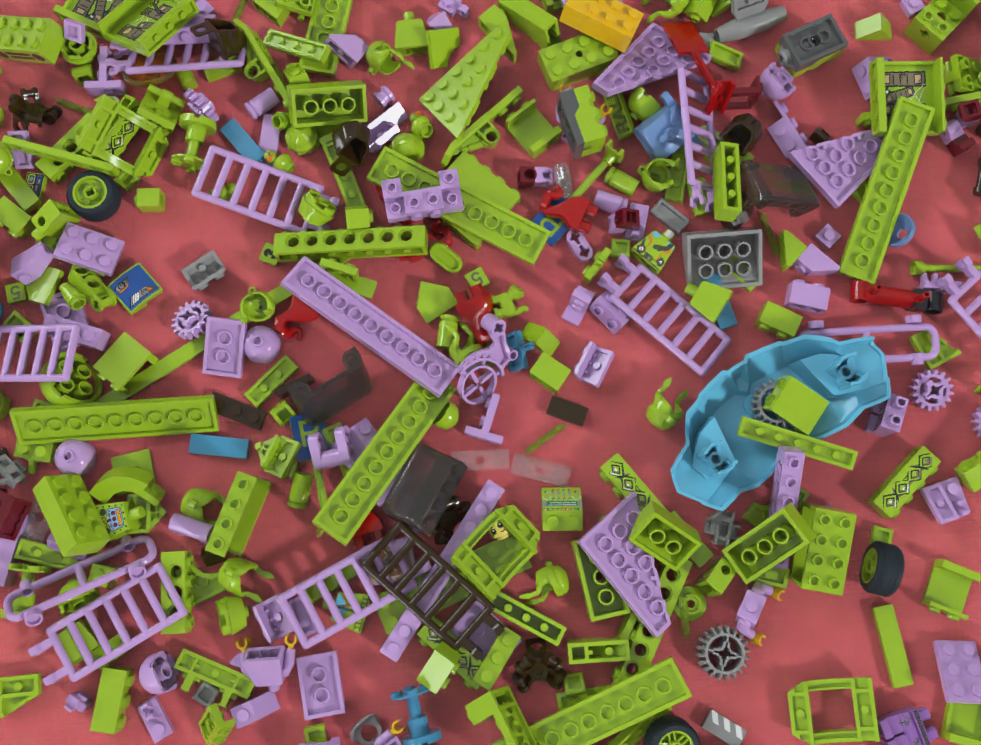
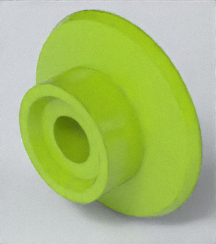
(699, 603)

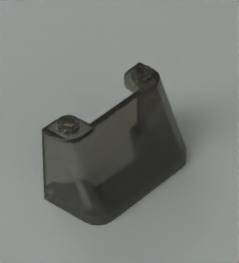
(776, 187)
(334, 395)

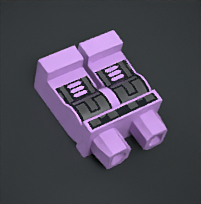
(888, 418)

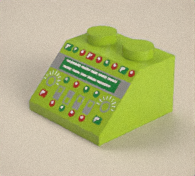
(561, 509)

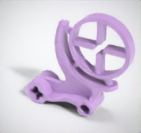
(498, 353)

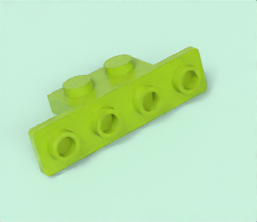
(349, 276)

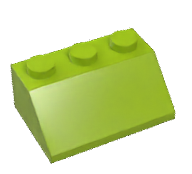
(664, 536)

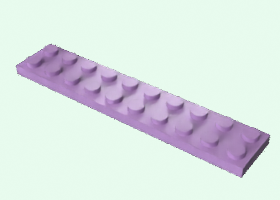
(370, 326)

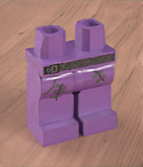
(906, 727)

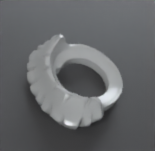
(370, 720)

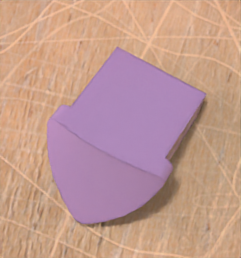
(439, 21)

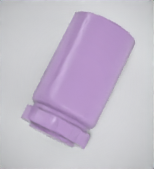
(262, 103)
(609, 202)

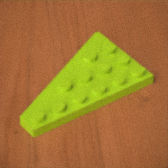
(458, 92)

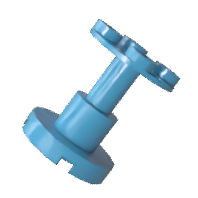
(417, 723)

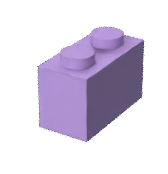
(807, 296)

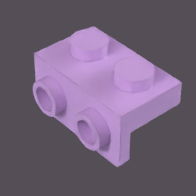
(609, 313)
(593, 364)
(272, 619)

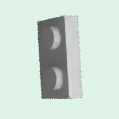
(204, 270)

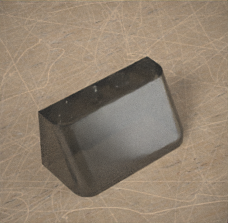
(423, 489)

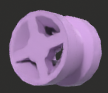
(383, 97)

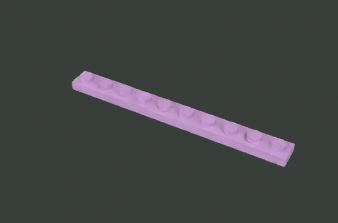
(408, 622)

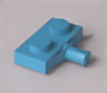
(516, 341)

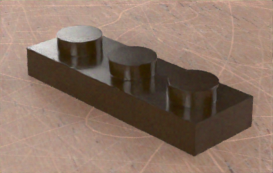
(239, 411)

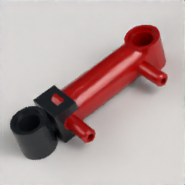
(913, 300)

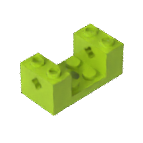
(930, 30)
(508, 717)

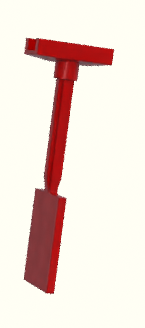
(688, 41)

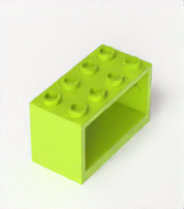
(825, 560)

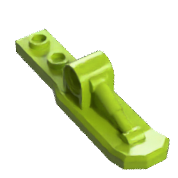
(260, 59)
(475, 135)

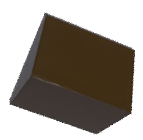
(820, 136)
(211, 558)

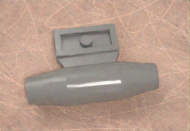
(750, 19)

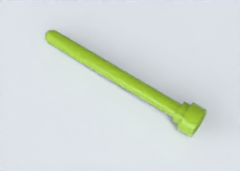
(917, 268)

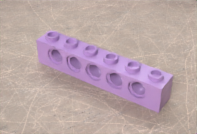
(786, 482)

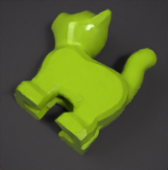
(505, 300)

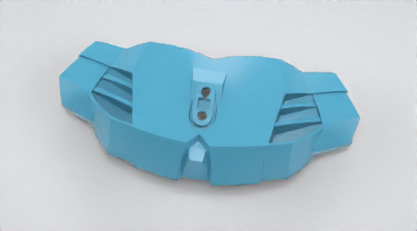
(720, 464)

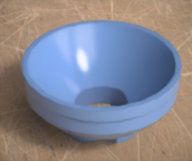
(903, 222)

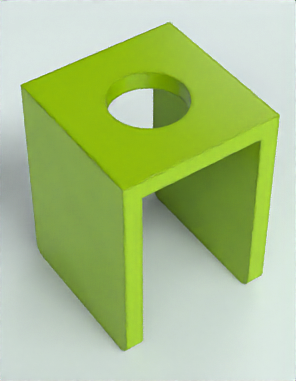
(549, 373)

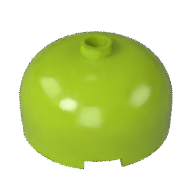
(76, 388)

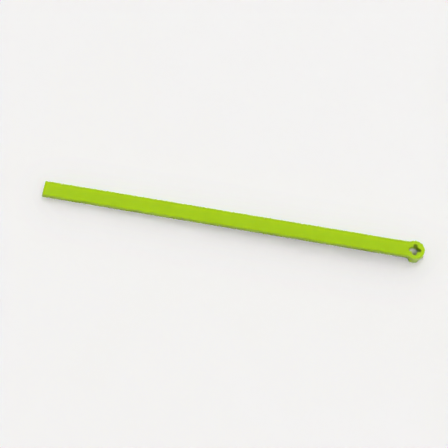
(182, 355)

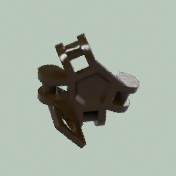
(31, 112)
(450, 519)
(537, 666)

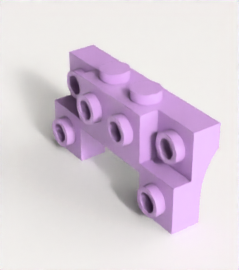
(423, 202)

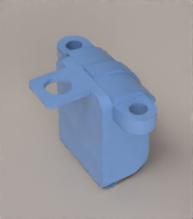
(663, 130)

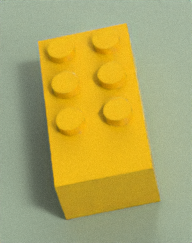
(603, 20)

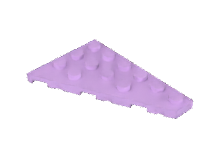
(645, 61)
(838, 164)
(627, 566)

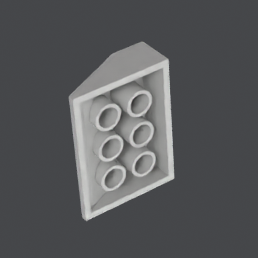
(712, 249)

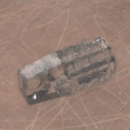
(563, 178)

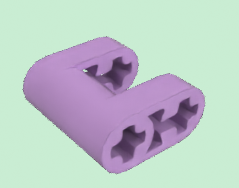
(338, 456)
(190, 527)

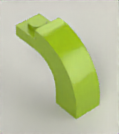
(127, 479)

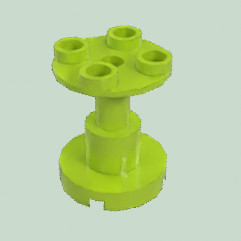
(195, 136)
(29, 570)

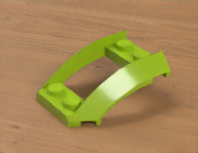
(98, 125)
(477, 570)
(863, 704)

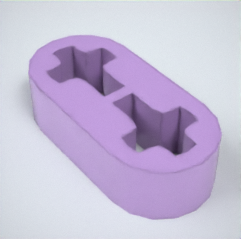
(582, 242)

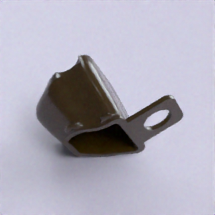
(223, 37)
(744, 131)
(351, 145)

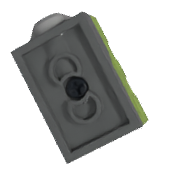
(811, 46)
(581, 121)

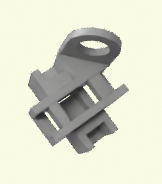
(8, 467)
(718, 528)

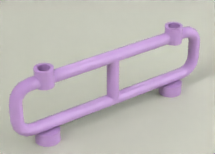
(912, 323)
(33, 615)

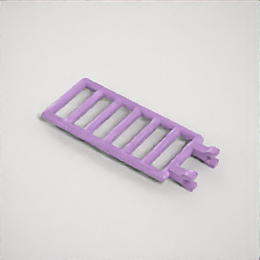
(128, 65)
(684, 91)
(266, 170)
(617, 290)
(955, 293)
(35, 375)
(359, 613)
(128, 643)

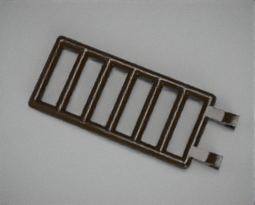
(410, 604)

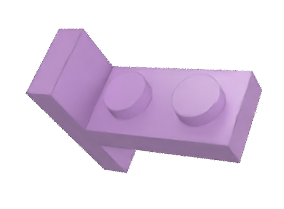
(105, 82)
(577, 305)
(486, 422)

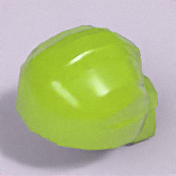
(447, 417)

